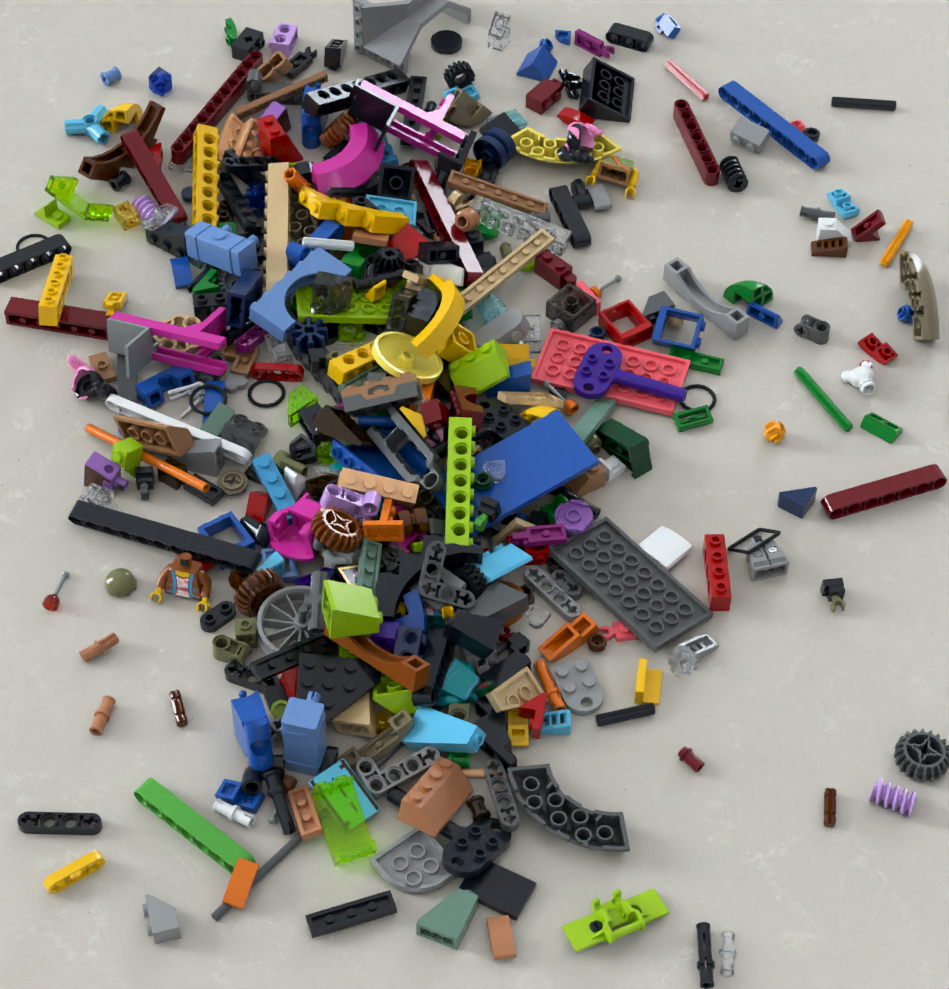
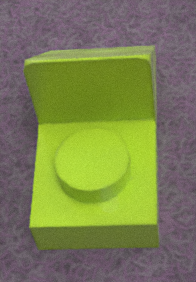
(53, 215)

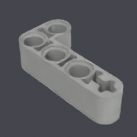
(399, 769)

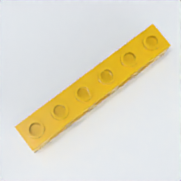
(56, 290)
(351, 363)

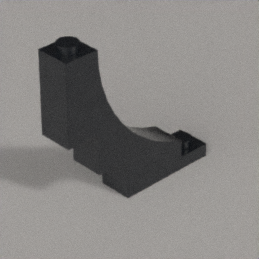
(497, 741)

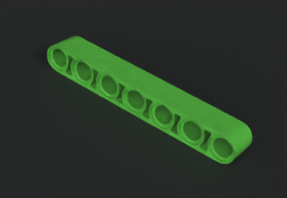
(191, 825)

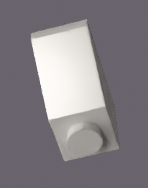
(832, 228)

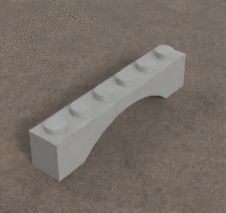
(728, 318)

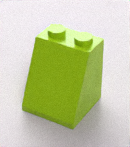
(349, 610)

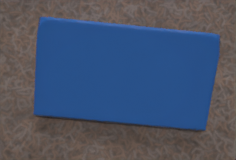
(764, 315)

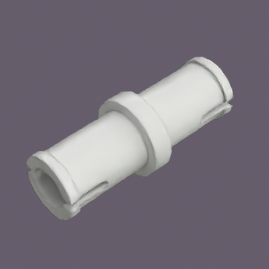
(234, 813)

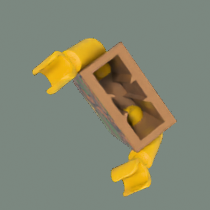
(616, 170)

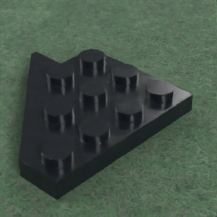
(337, 680)

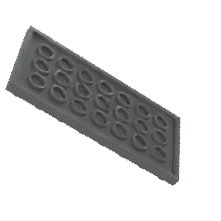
(631, 584)

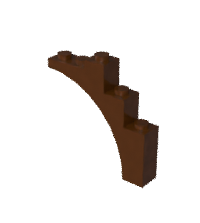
(109, 163)

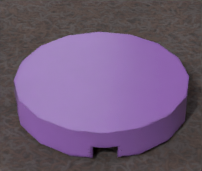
(575, 516)

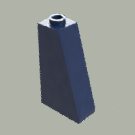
(241, 296)

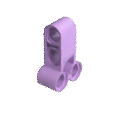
(361, 506)

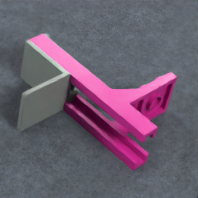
(135, 340)

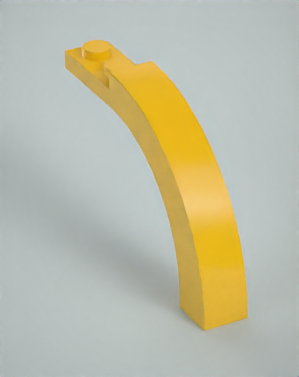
(445, 319)

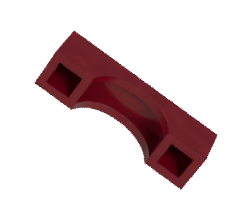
(462, 404)

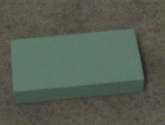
(217, 419)

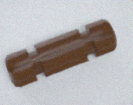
(178, 708)
(829, 807)

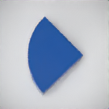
(563, 36)

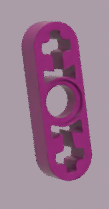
(250, 339)

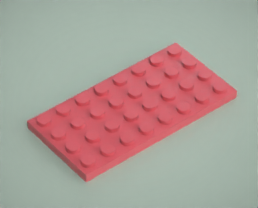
(565, 351)

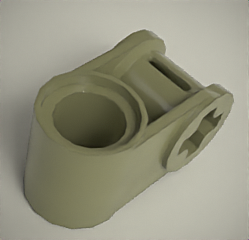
(232, 651)

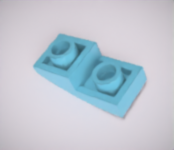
(842, 203)

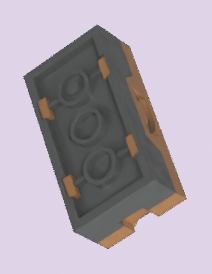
(380, 395)

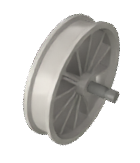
(292, 626)

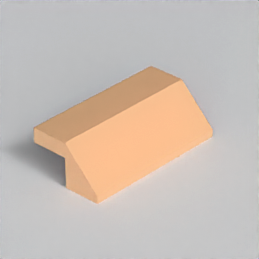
(238, 135)

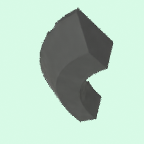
(563, 815)

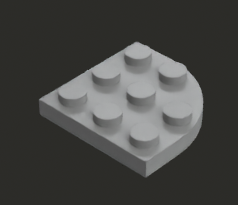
(412, 863)

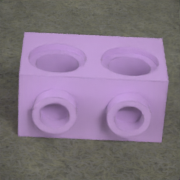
(284, 39)

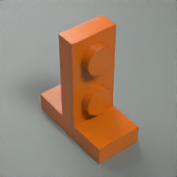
(386, 528)

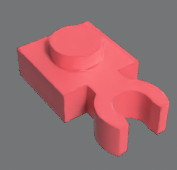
(617, 631)

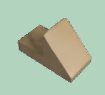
(415, 280)

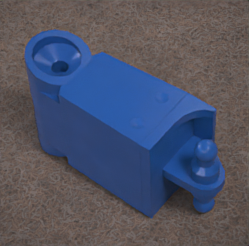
(312, 127)
(253, 730)

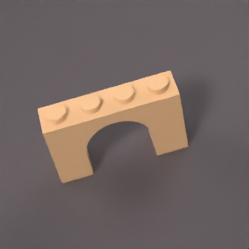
(401, 492)

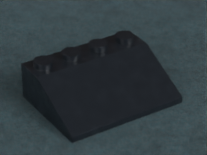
(606, 92)

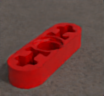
(260, 369)

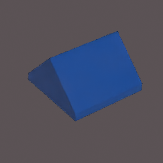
(538, 64)

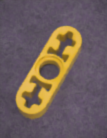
(74, 872)

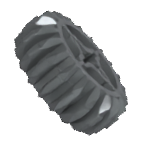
(909, 753)

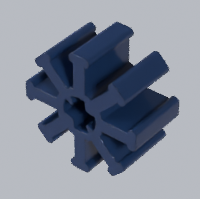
(309, 335)

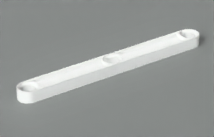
(132, 409)

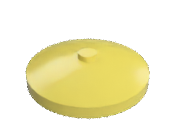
(398, 355)

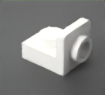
(612, 467)

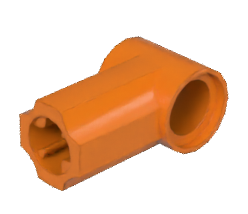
(295, 180)

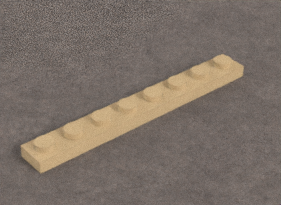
(506, 269)

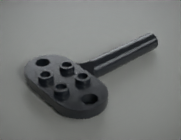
(498, 422)
(470, 846)

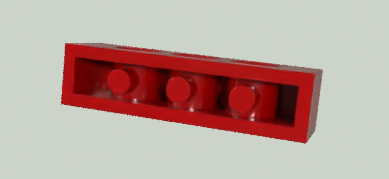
(717, 572)

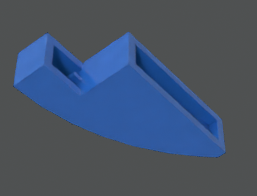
(417, 614)

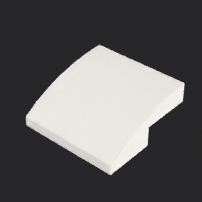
(666, 547)

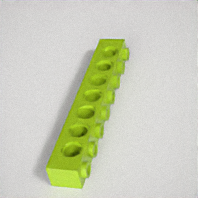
(459, 475)

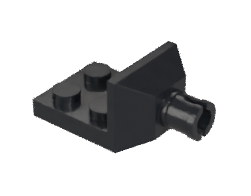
(445, 163)

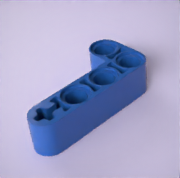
(328, 229)

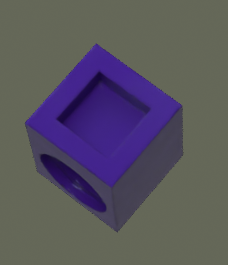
(387, 635)

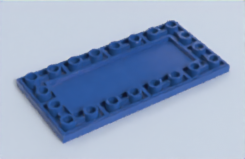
(536, 464)

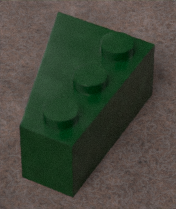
(627, 446)

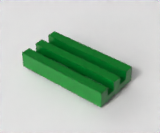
(694, 421)

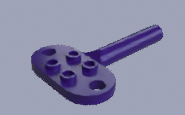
(603, 370)

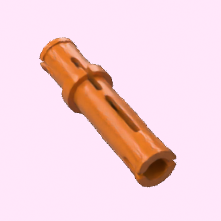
(549, 686)

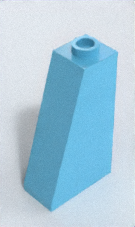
(442, 732)

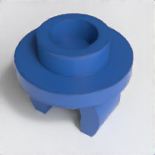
(905, 314)

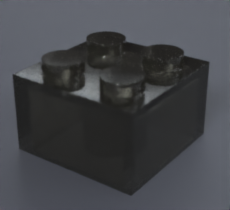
(571, 306)

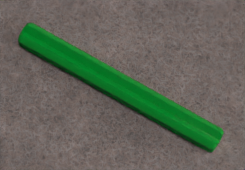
(823, 399)

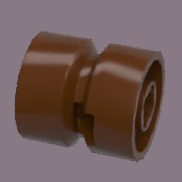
(414, 521)

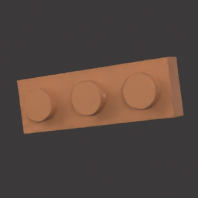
(305, 812)

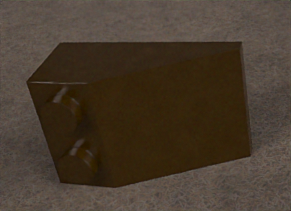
(339, 425)

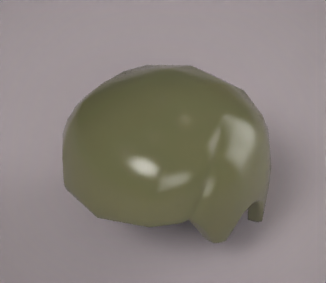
(120, 582)

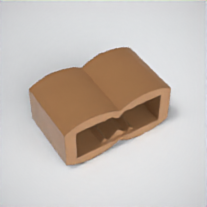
(276, 67)

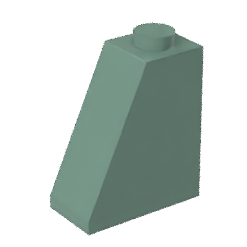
(449, 918)

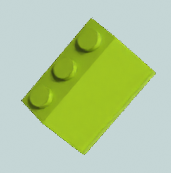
(481, 367)

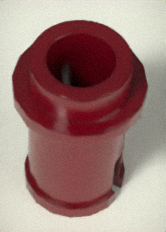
(690, 759)

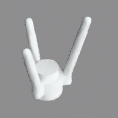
(199, 395)

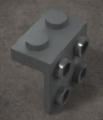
(243, 432)

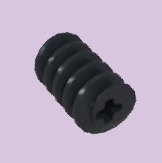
(733, 174)

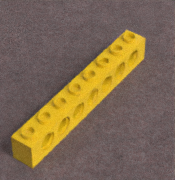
(205, 175)

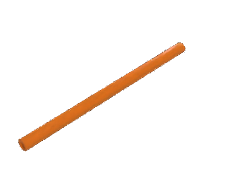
(152, 460)

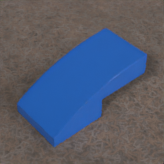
(181, 272)
(231, 792)

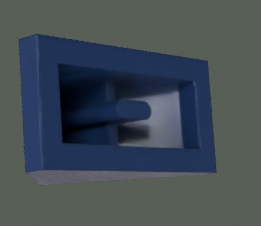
(797, 501)

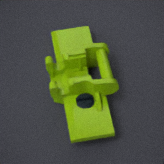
(611, 914)

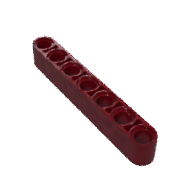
(696, 142)
(151, 173)
(883, 491)

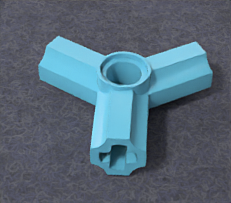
(89, 125)

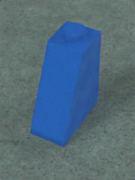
(517, 382)

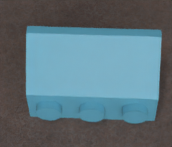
(502, 561)

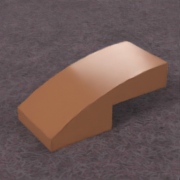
(501, 937)

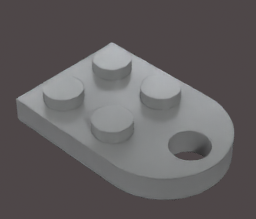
(577, 686)

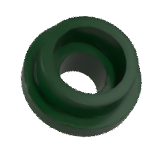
(481, 477)

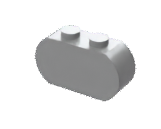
(505, 329)

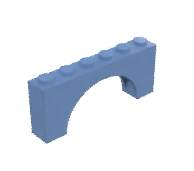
(270, 309)

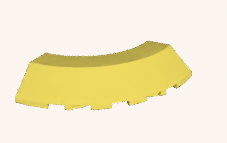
(546, 150)

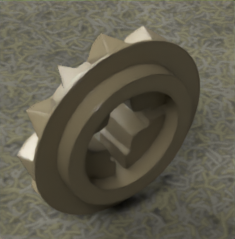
(228, 477)

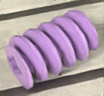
(144, 206)
(893, 797)

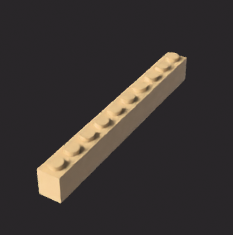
(277, 225)

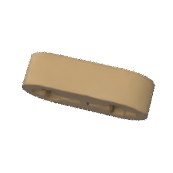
(457, 198)

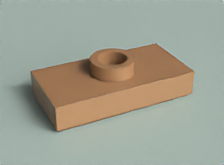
(102, 365)

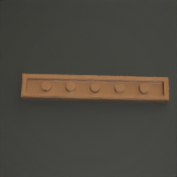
(280, 95)
(495, 193)

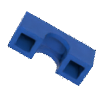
(151, 390)

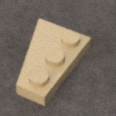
(530, 398)
(515, 691)

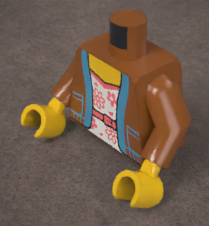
(185, 579)

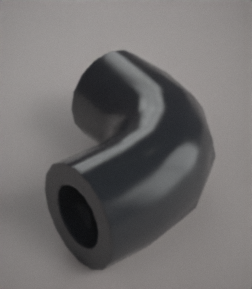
(252, 779)

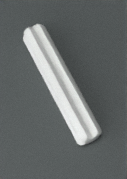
(331, 244)

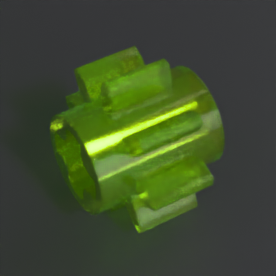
(324, 452)

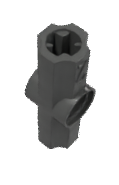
(316, 620)

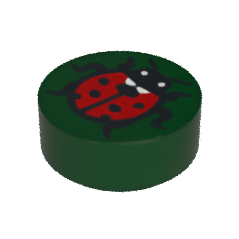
(484, 688)

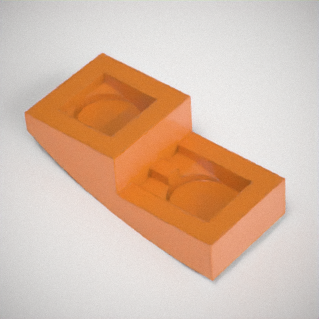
(240, 883)

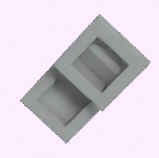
(599, 197)

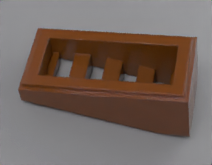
(833, 247)

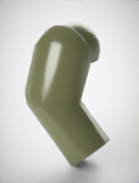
(505, 249)

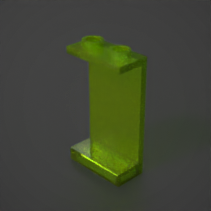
(63, 189)
(342, 820)

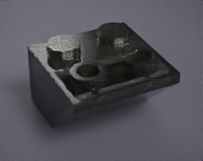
(331, 293)

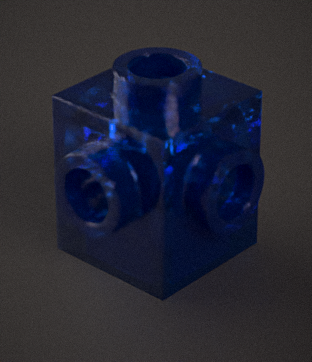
(160, 81)
(256, 195)

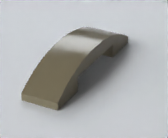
(383, 743)

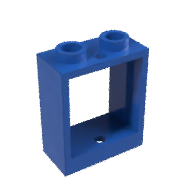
(680, 314)
(223, 522)

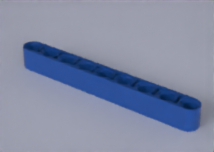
(778, 127)

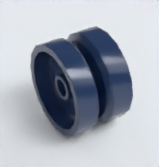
(494, 147)

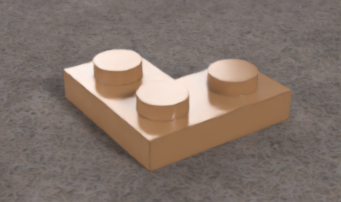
(242, 361)

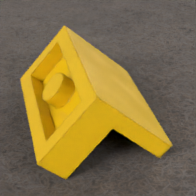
(518, 353)
(647, 684)

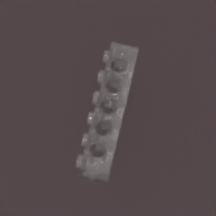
(518, 224)

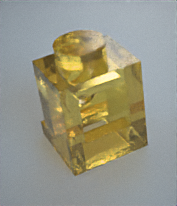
(126, 215)

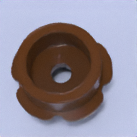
(597, 639)

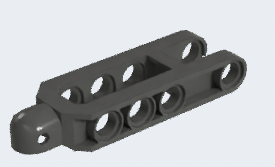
(397, 440)

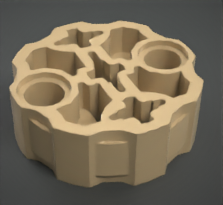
(182, 321)

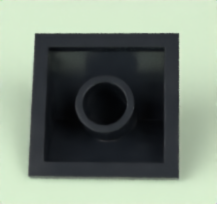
(396, 181)

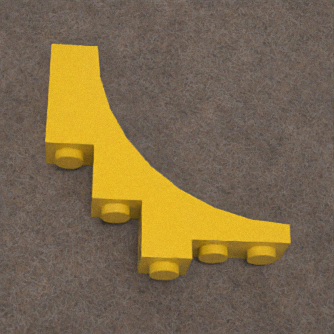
(348, 214)

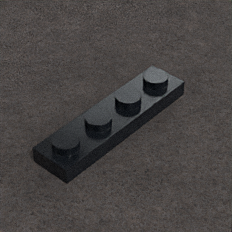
(351, 914)

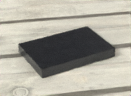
(501, 890)

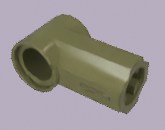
(284, 459)

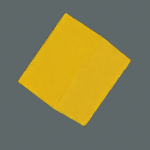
(416, 420)

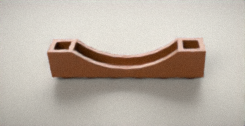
(406, 670)

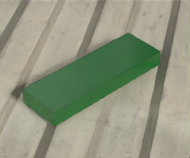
(699, 361)

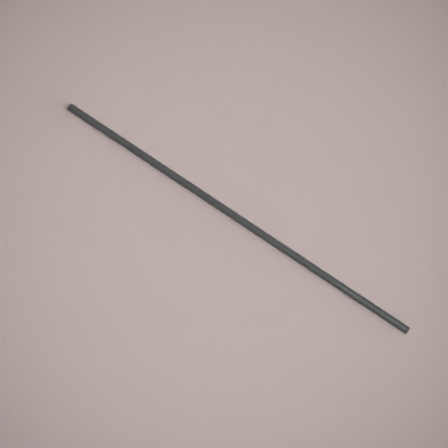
(285, 850)

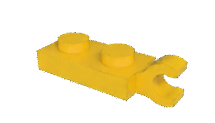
(114, 302)

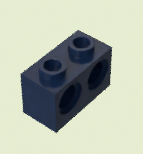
(402, 645)

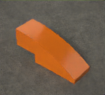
(568, 638)

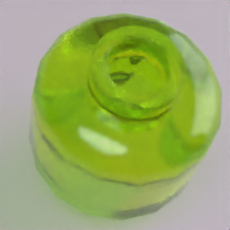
(351, 333)

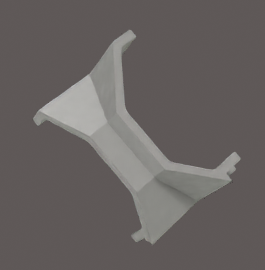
(391, 28)

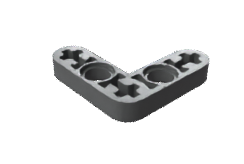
(433, 580)

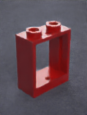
(632, 337)

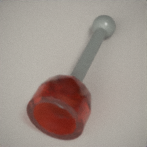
(52, 601)

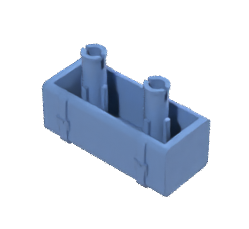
(221, 248)
(304, 734)

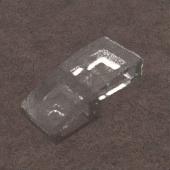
(161, 215)

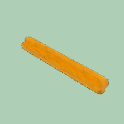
(896, 242)

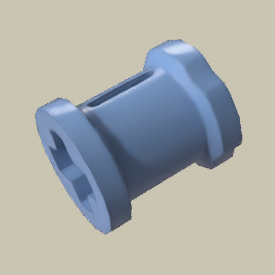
(110, 76)

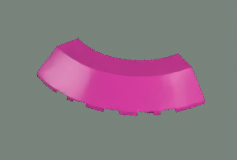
(353, 164)

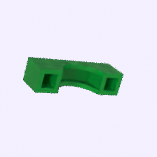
(356, 258)

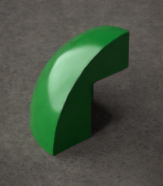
(749, 290)

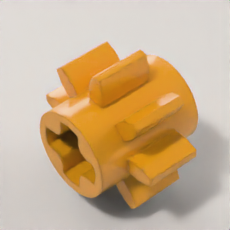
(774, 431)

